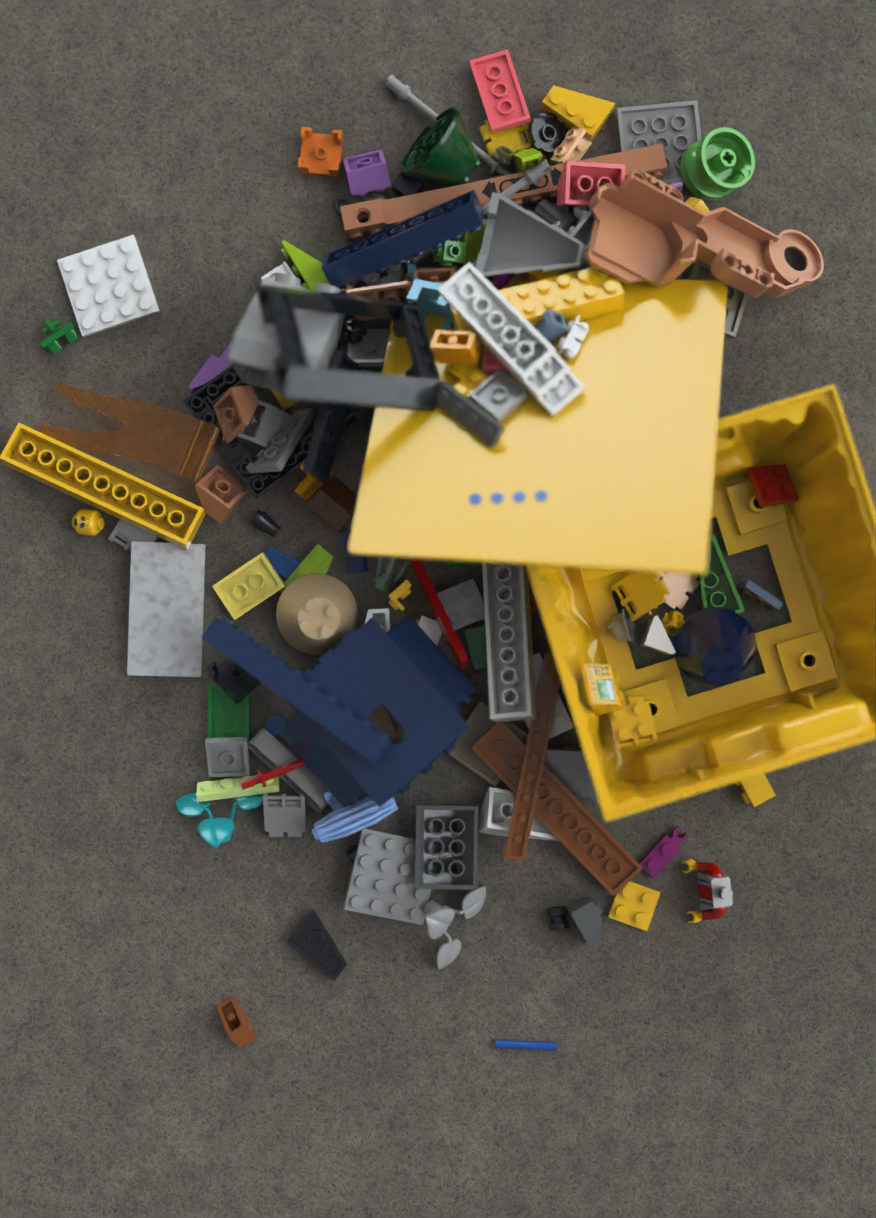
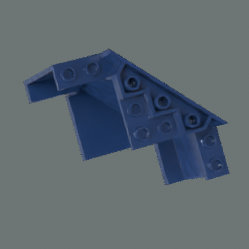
(407, 677)

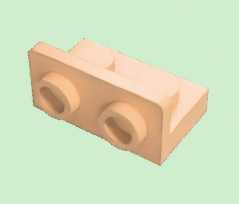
(572, 147)

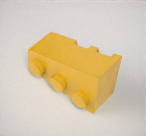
(577, 110)

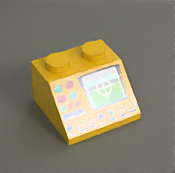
(602, 688)

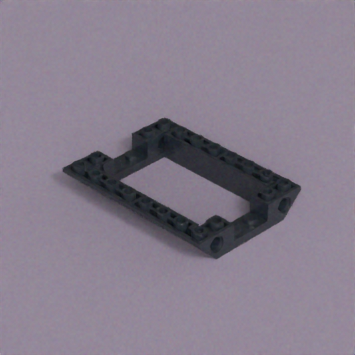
(300, 383)
(202, 408)

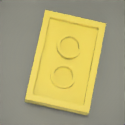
(248, 586)

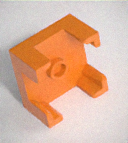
(320, 153)

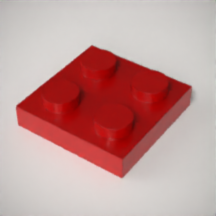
(772, 485)

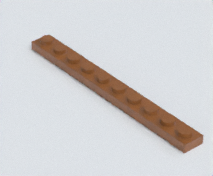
(533, 761)

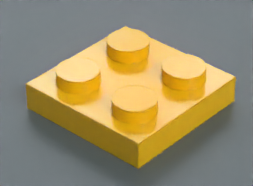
(634, 905)

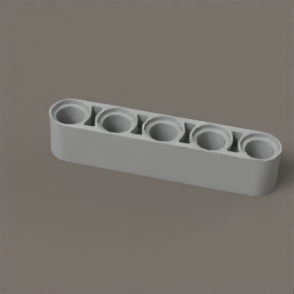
(301, 780)

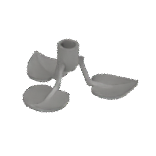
(440, 917)

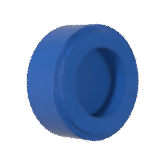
(275, 725)

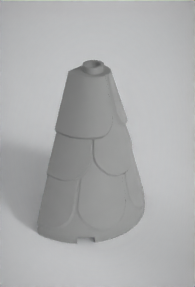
(524, 242)

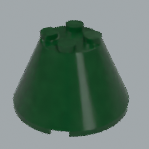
(442, 152)

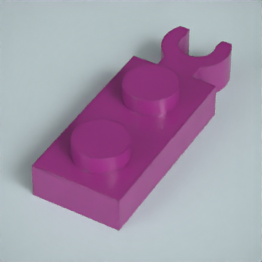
(662, 853)

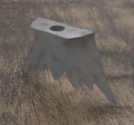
(571, 769)

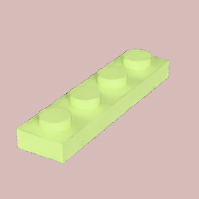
(231, 788)

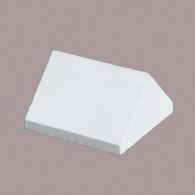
(656, 637)

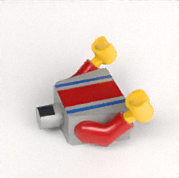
(714, 890)

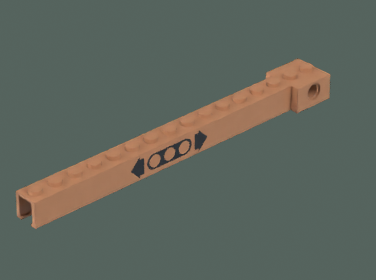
(385, 213)

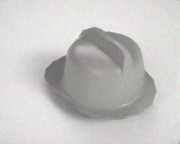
(623, 628)

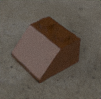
(335, 504)

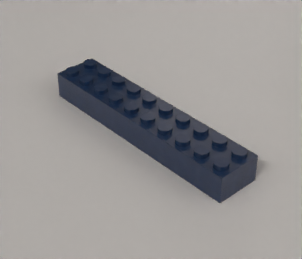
(293, 687)

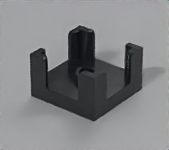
(233, 679)

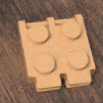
(678, 585)

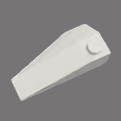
(497, 813)

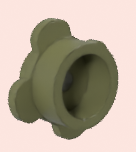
(503, 155)

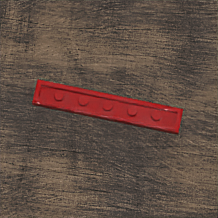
(439, 612)

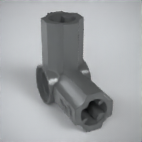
(554, 216)

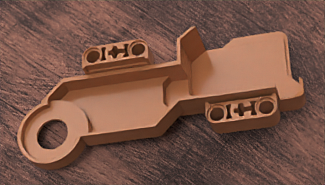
(654, 236)

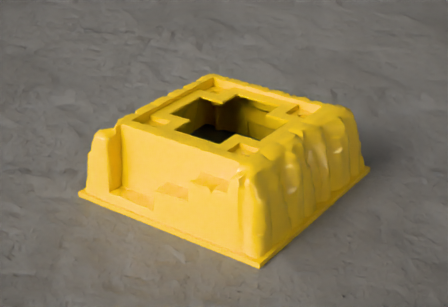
(828, 581)

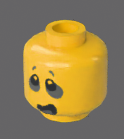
(88, 522)

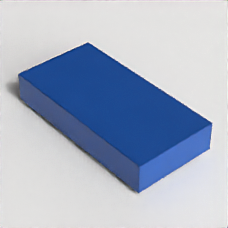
(281, 562)

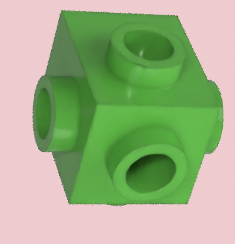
(450, 253)

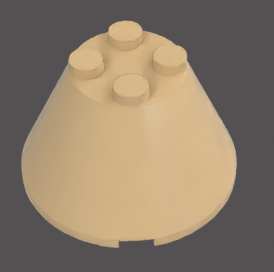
(316, 613)

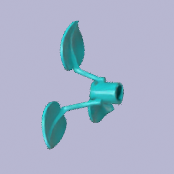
(218, 829)

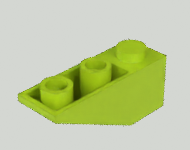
(304, 266)

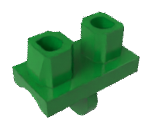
(50, 342)

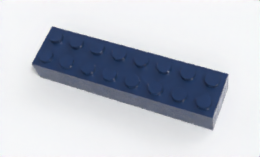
(404, 240)

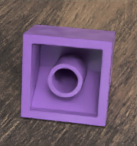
(367, 173)

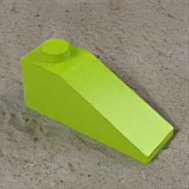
(526, 159)

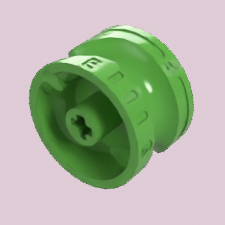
(717, 164)

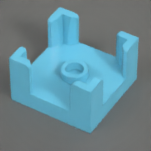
(430, 301)

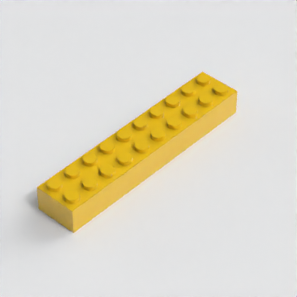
(102, 486)

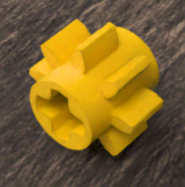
(672, 622)

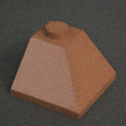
(235, 410)
(220, 493)

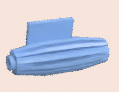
(351, 819)

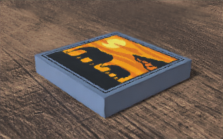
(760, 595)

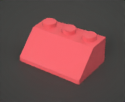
(583, 179)

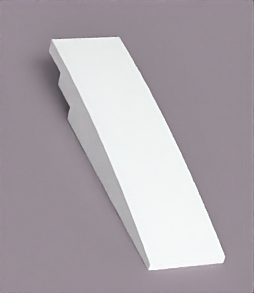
(511, 339)

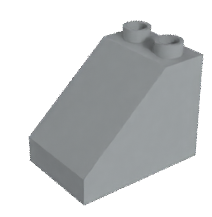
(257, 344)

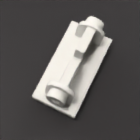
(568, 345)

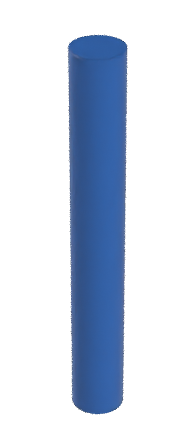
(517, 1044)

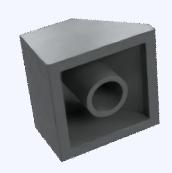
(588, 919)

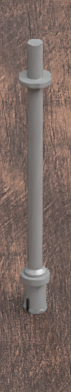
(404, 93)
(530, 177)

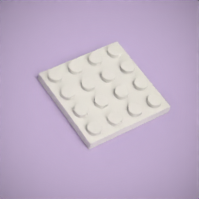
(108, 286)

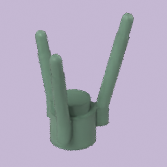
(385, 581)

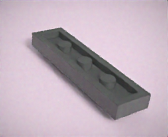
(469, 414)

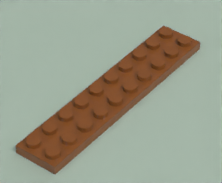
(560, 811)

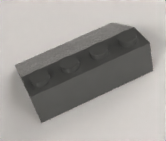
(446, 846)

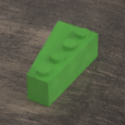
(716, 583)

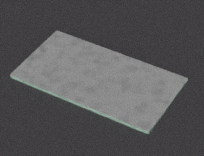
(166, 610)

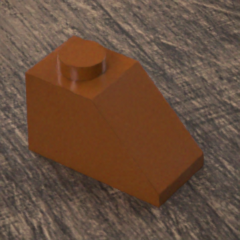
(236, 1022)

